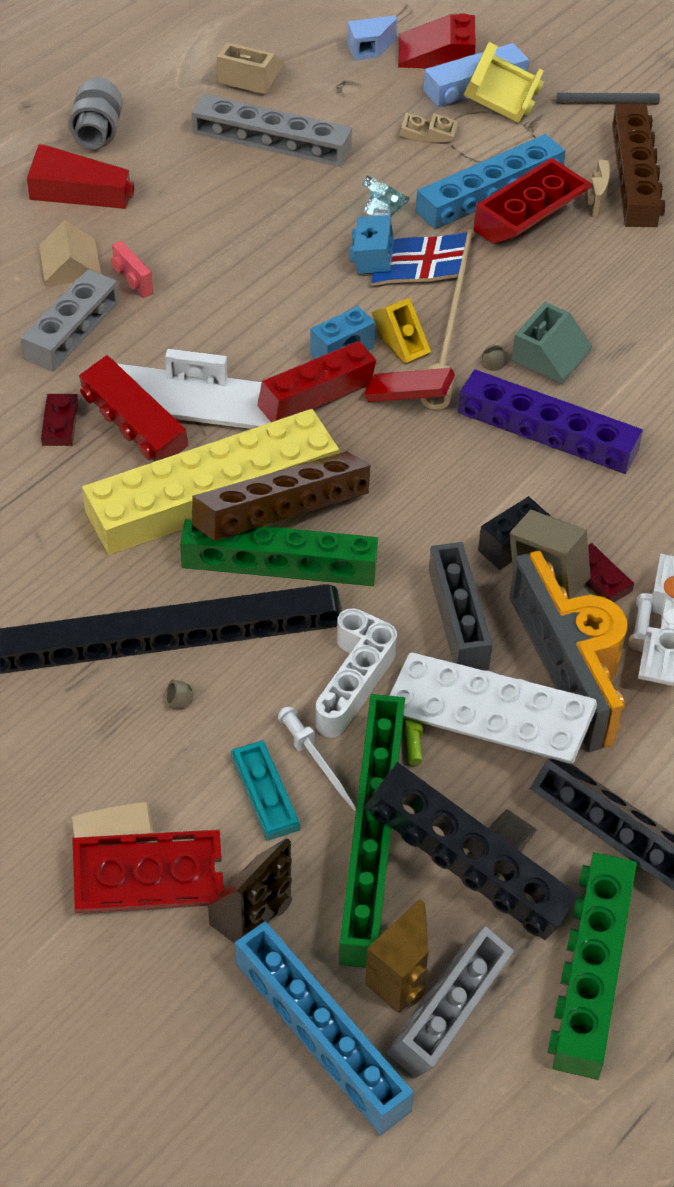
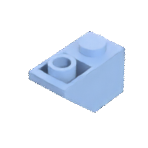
(371, 36)

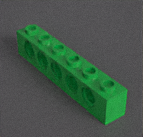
(283, 554)
(573, 1051)

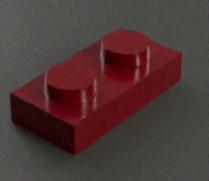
(59, 420)
(606, 578)

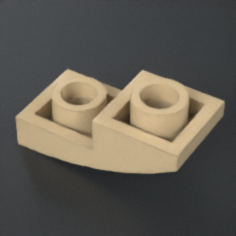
(435, 130)
(596, 195)
(114, 821)

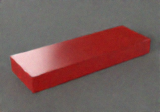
(409, 385)

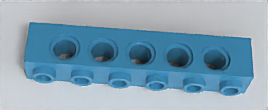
(459, 193)
(324, 1028)

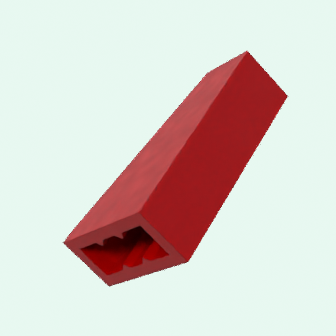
(77, 180)

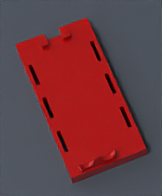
(146, 873)

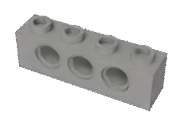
(70, 320)
(449, 1002)

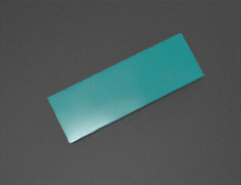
(265, 790)

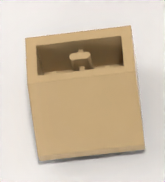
(247, 68)

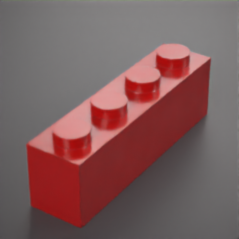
(316, 382)
(132, 410)

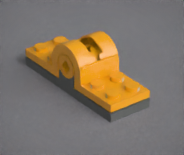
(575, 641)

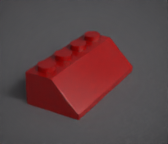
(527, 201)

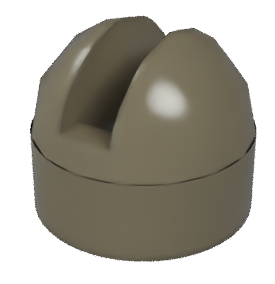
(493, 358)
(178, 694)

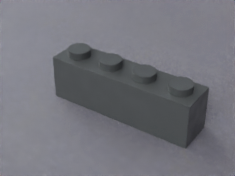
(460, 606)

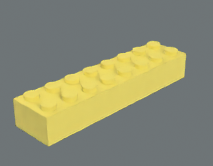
(159, 495)

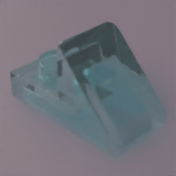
(383, 198)

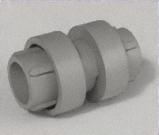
(95, 113)

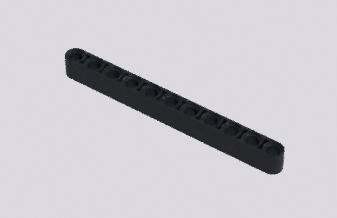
(168, 628)

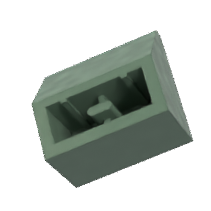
(551, 343)

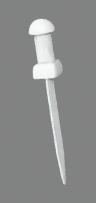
(304, 739)

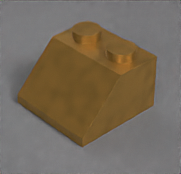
(399, 960)

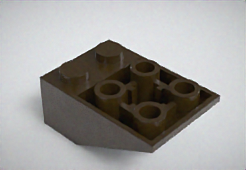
(254, 894)

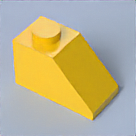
(401, 330)

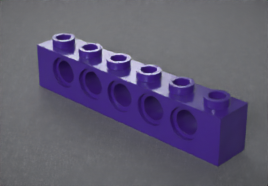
(550, 421)

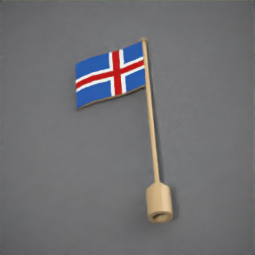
(426, 261)

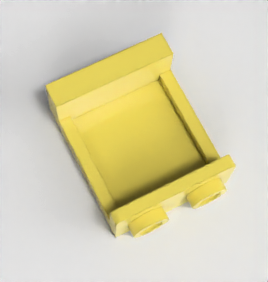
(503, 85)

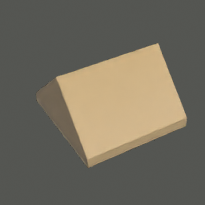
(68, 255)

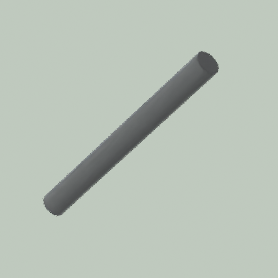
(623, 98)

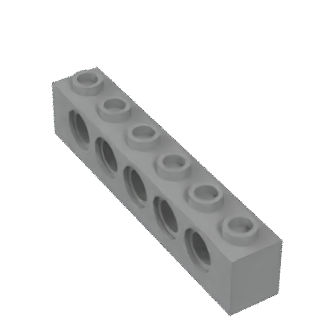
(272, 130)

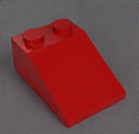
(438, 42)

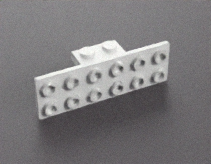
(199, 390)
(494, 707)

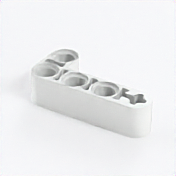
(371, 653)

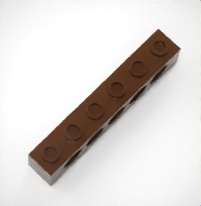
(637, 166)
(280, 495)

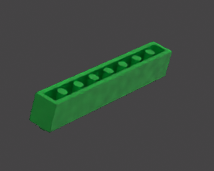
(370, 838)

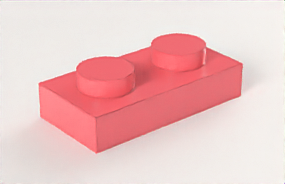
(132, 268)

